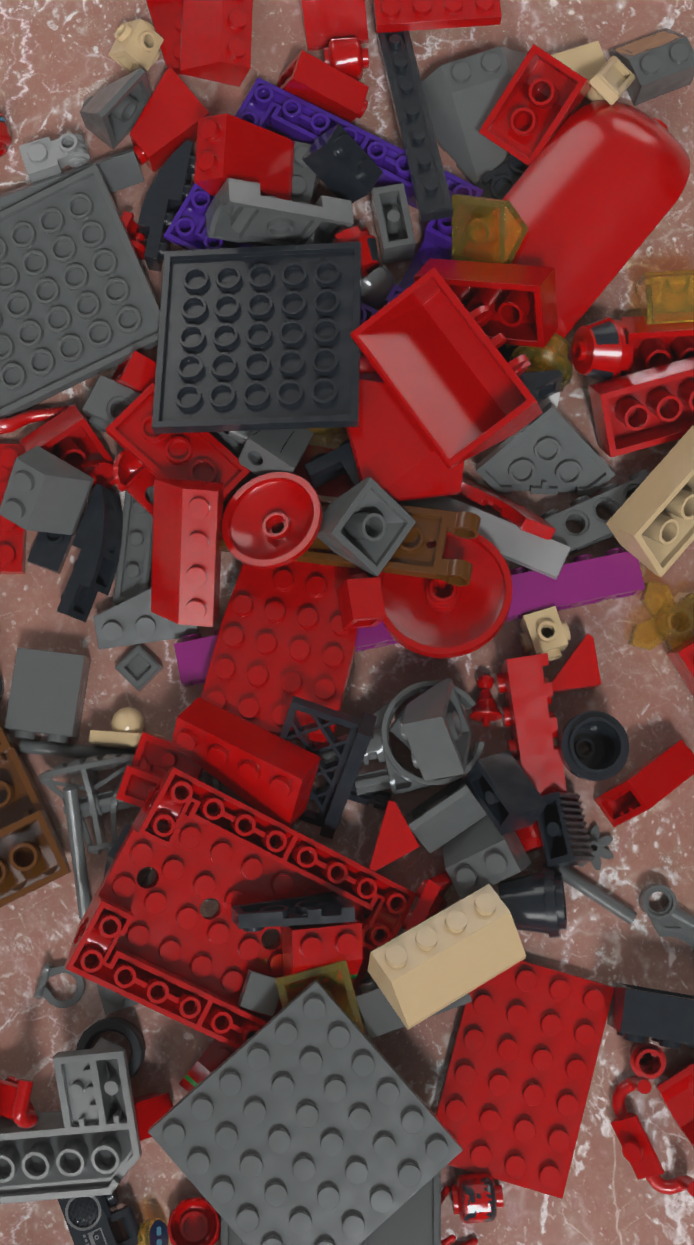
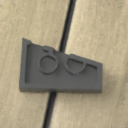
(134, 623)

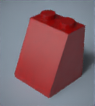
(242, 152)

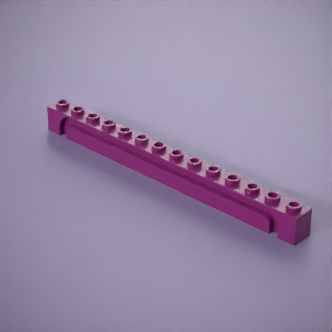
(578, 584)

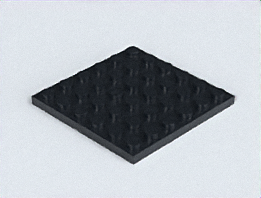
(259, 339)

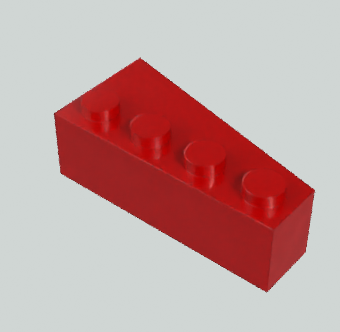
(530, 721)
(248, 760)

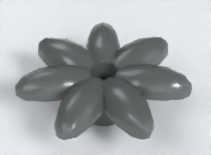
(599, 845)

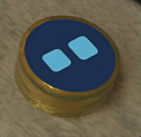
(153, 1232)

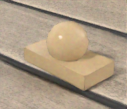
(610, 82)
(126, 733)

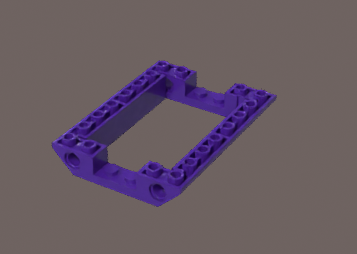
(304, 122)

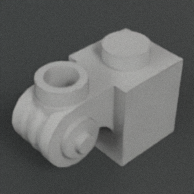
(48, 158)

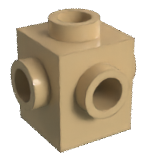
(136, 45)
(544, 633)

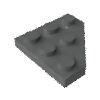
(546, 459)

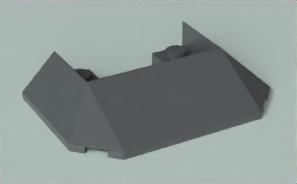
(86, 1143)

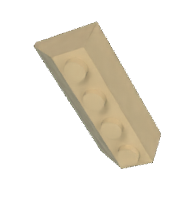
(659, 514)
(446, 956)

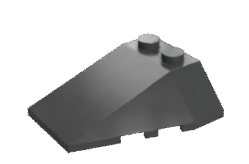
(459, 103)

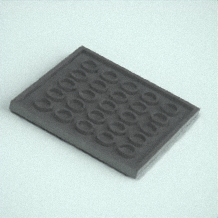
(68, 291)
(305, 1131)

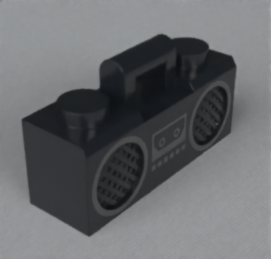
(95, 1221)

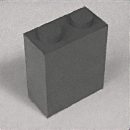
(47, 695)

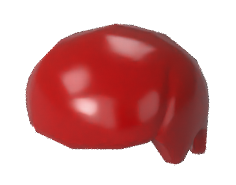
(194, 1223)

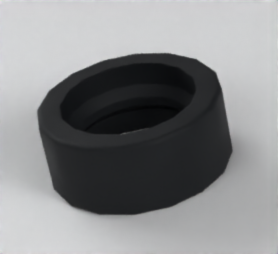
(125, 1028)

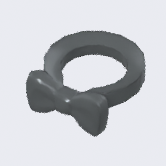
(43, 991)

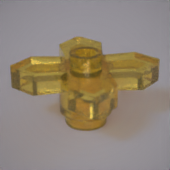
(662, 608)

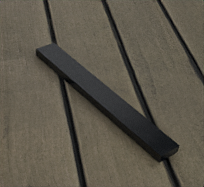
(415, 126)

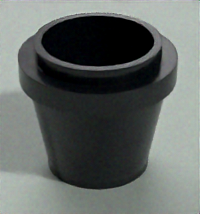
(606, 744)
(536, 902)

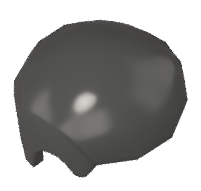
(377, 286)

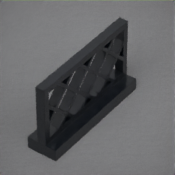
(345, 767)

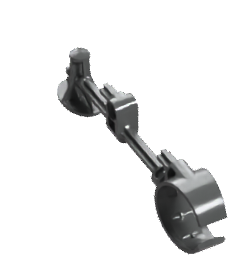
(393, 777)

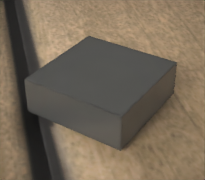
(138, 668)
(259, 993)

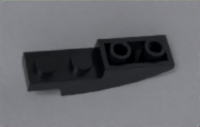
(164, 201)
(100, 545)

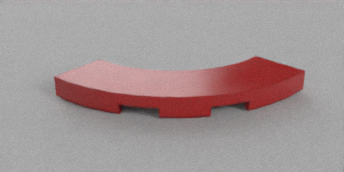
(509, 509)

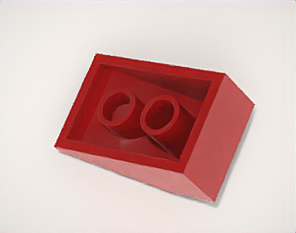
(534, 105)

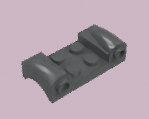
(246, 217)

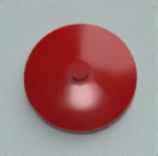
(448, 618)

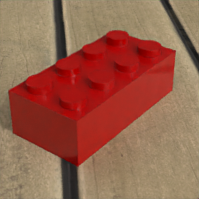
(517, 296)
(644, 407)

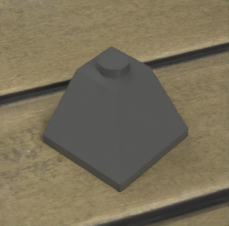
(116, 107)
(365, 526)

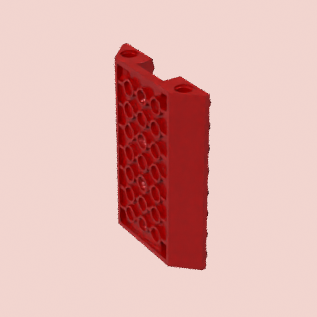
(206, 846)

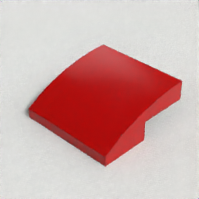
(149, 765)

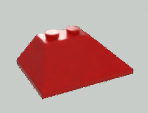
(395, 450)

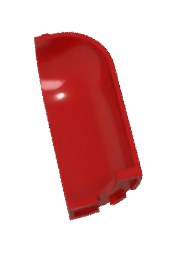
(596, 199)

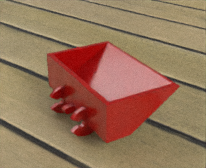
(447, 369)

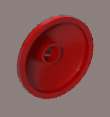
(262, 509)

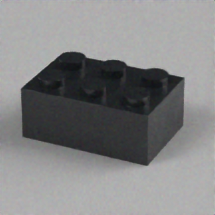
(652, 1013)

